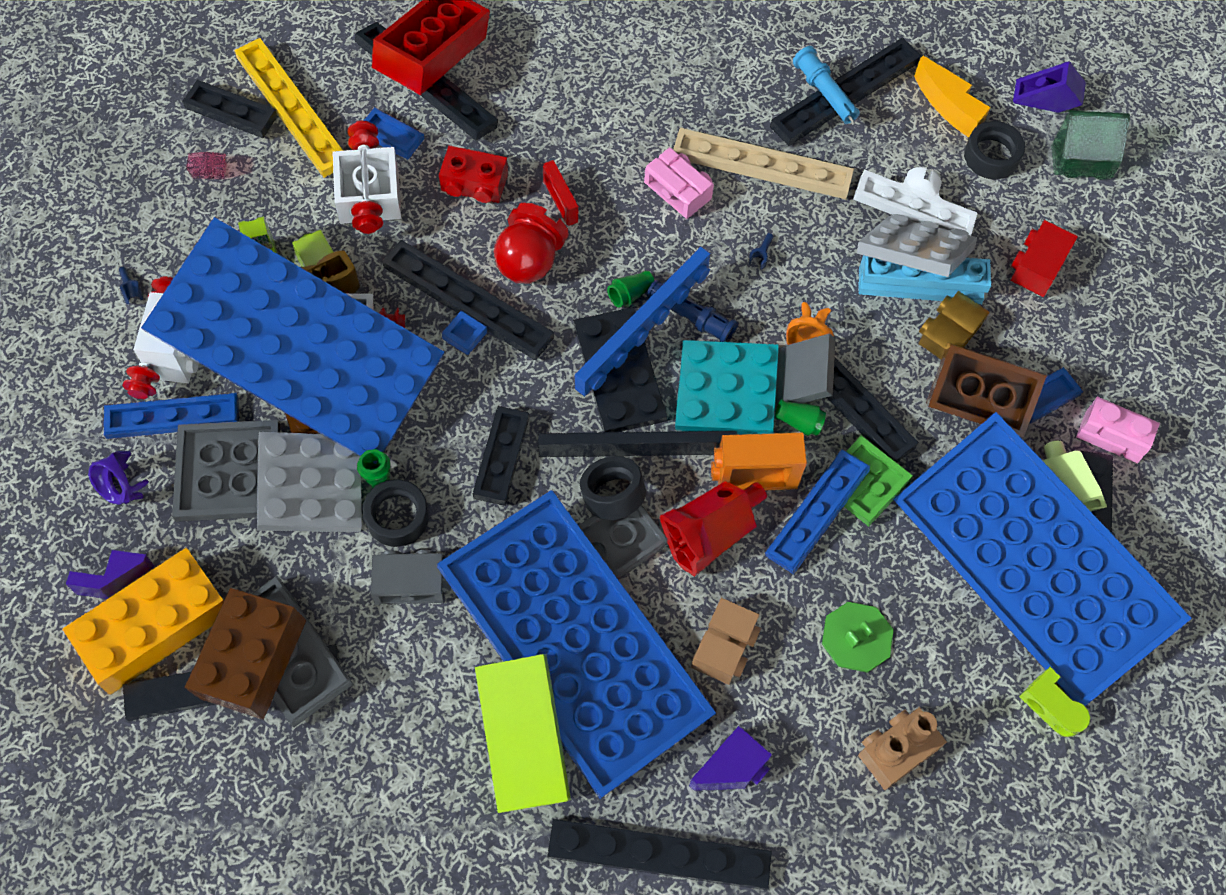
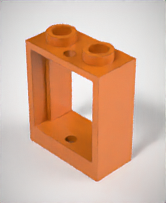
(769, 459)

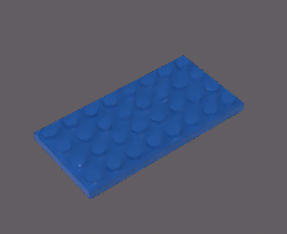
(293, 340)
(1041, 560)
(613, 680)

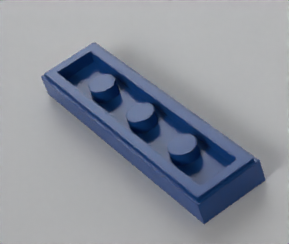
(166, 415)
(817, 511)

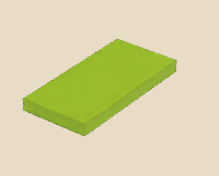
(522, 733)

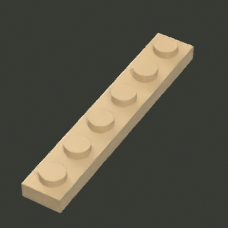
(764, 163)

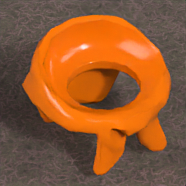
(807, 326)

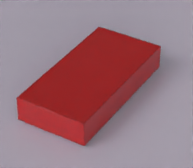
(560, 193)

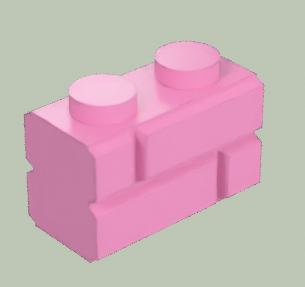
(679, 182)
(1118, 430)

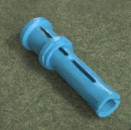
(819, 76)

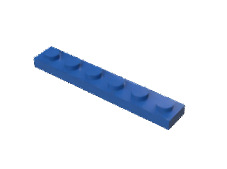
(637, 328)

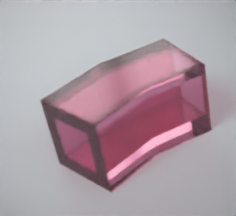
(207, 165)

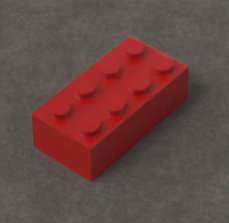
(429, 41)

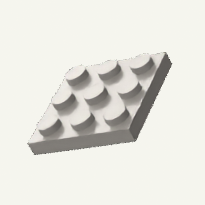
(917, 245)
(307, 484)

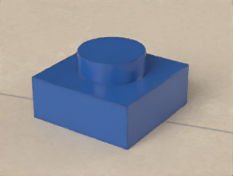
(464, 332)

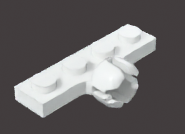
(914, 198)

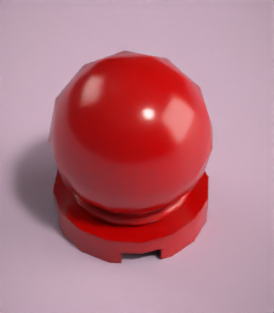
(529, 243)

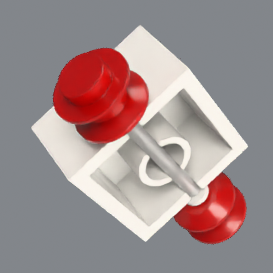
(366, 180)
(156, 358)

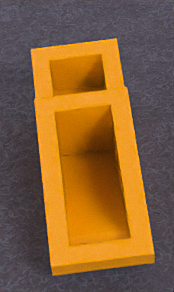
(950, 96)

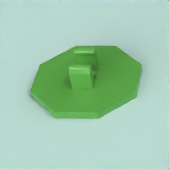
(857, 637)

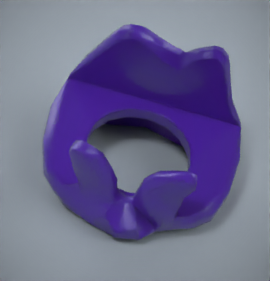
(101, 478)

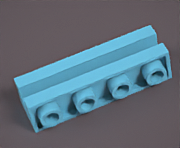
(895, 280)

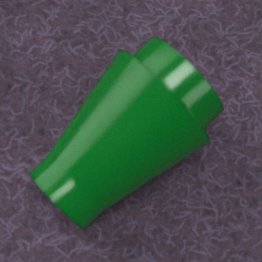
(628, 289)
(802, 417)
(371, 472)

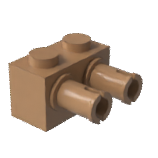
(902, 746)

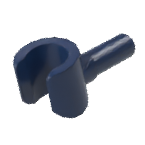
(761, 252)
(129, 287)

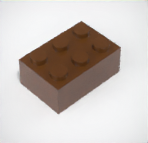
(980, 385)
(246, 653)

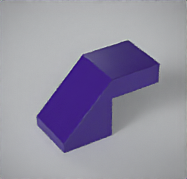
(120, 572)

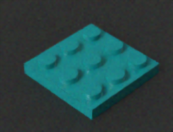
(727, 387)

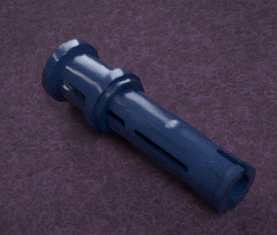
(703, 317)

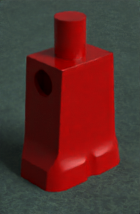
(710, 524)

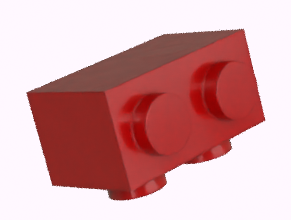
(473, 174)
(1043, 258)

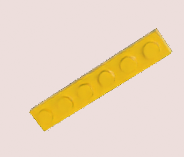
(289, 104)

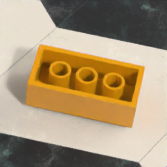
(145, 621)

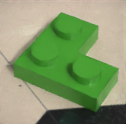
(879, 486)

